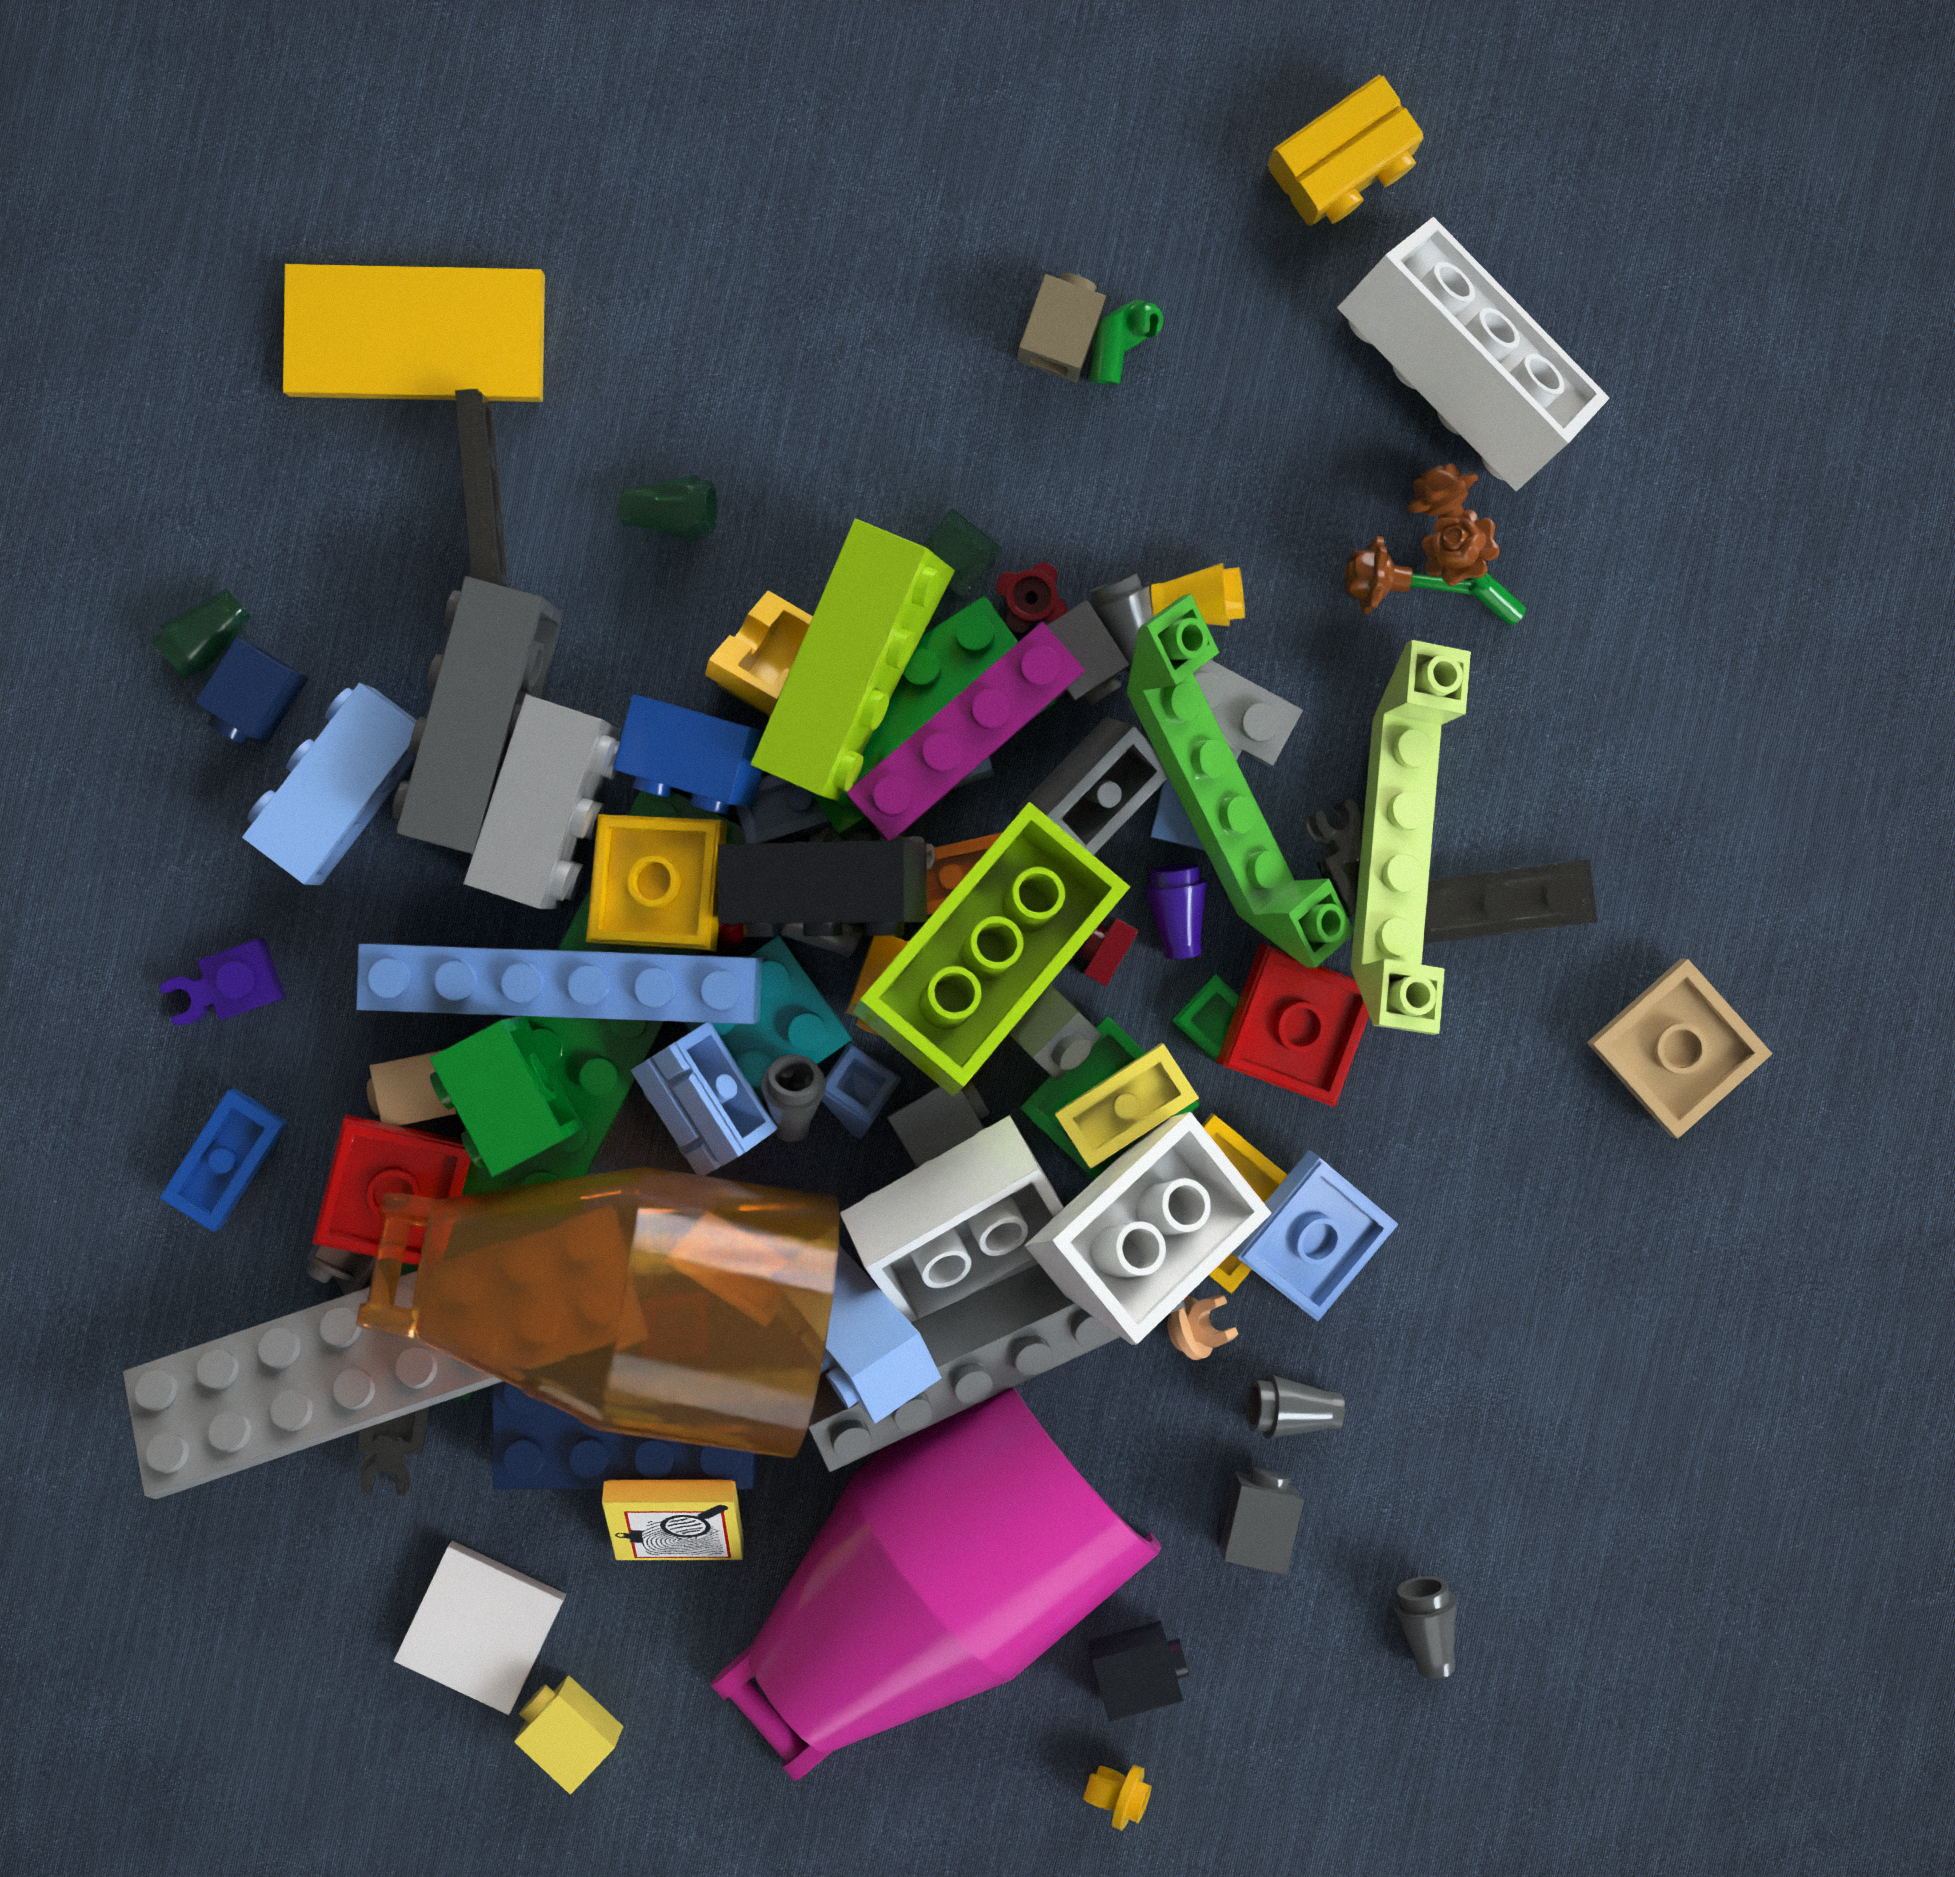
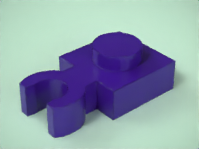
(231, 981)

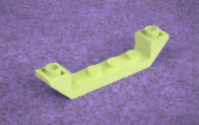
(1397, 837)

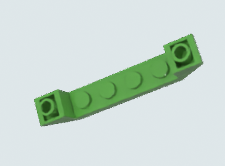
(1294, 914)

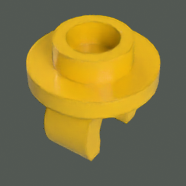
(1123, 1794)

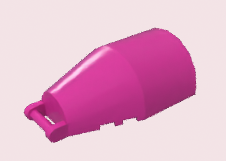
(932, 1583)

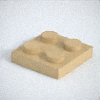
(1679, 1048)

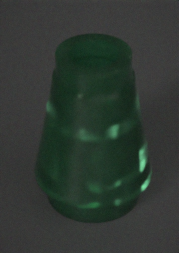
(671, 507)
(201, 633)

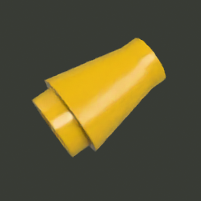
(1214, 590)

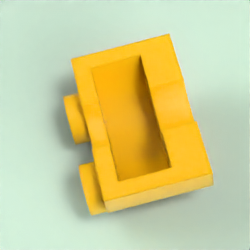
(761, 653)

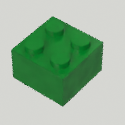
(504, 1095)

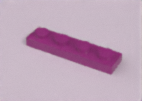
(965, 732)

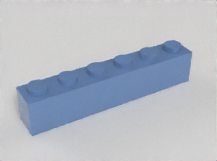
(559, 983)

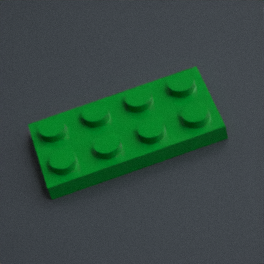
(938, 671)

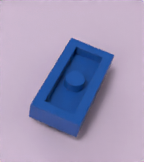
(224, 1159)

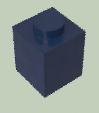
(250, 692)

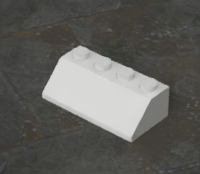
(1472, 353)

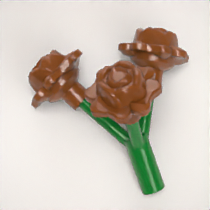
(1454, 551)

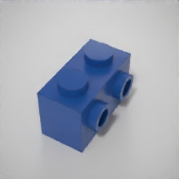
(690, 752)

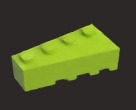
(851, 659)

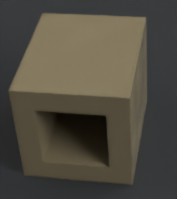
(1061, 325)

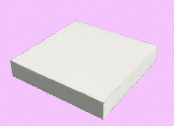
(480, 1627)

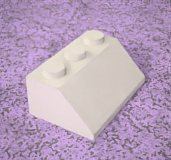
(1149, 1228)

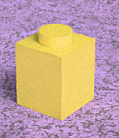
(567, 1732)

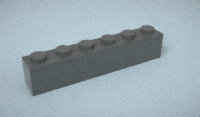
(979, 1350)

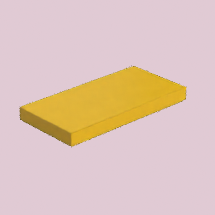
(413, 332)

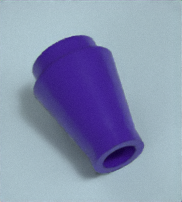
(1177, 907)

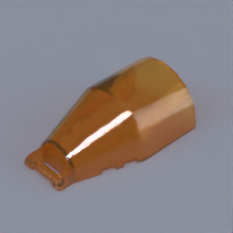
(628, 1299)

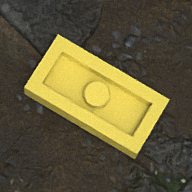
(1126, 1105)

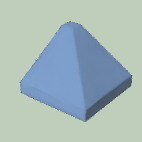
(858, 1090)

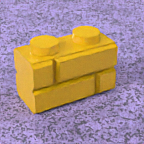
(1346, 152)

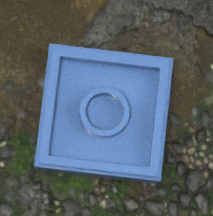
(1315, 1236)

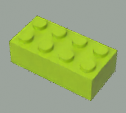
(990, 949)

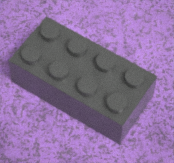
(492, 659)

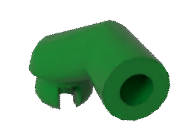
(1119, 333)

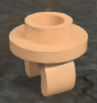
(1192, 1330)

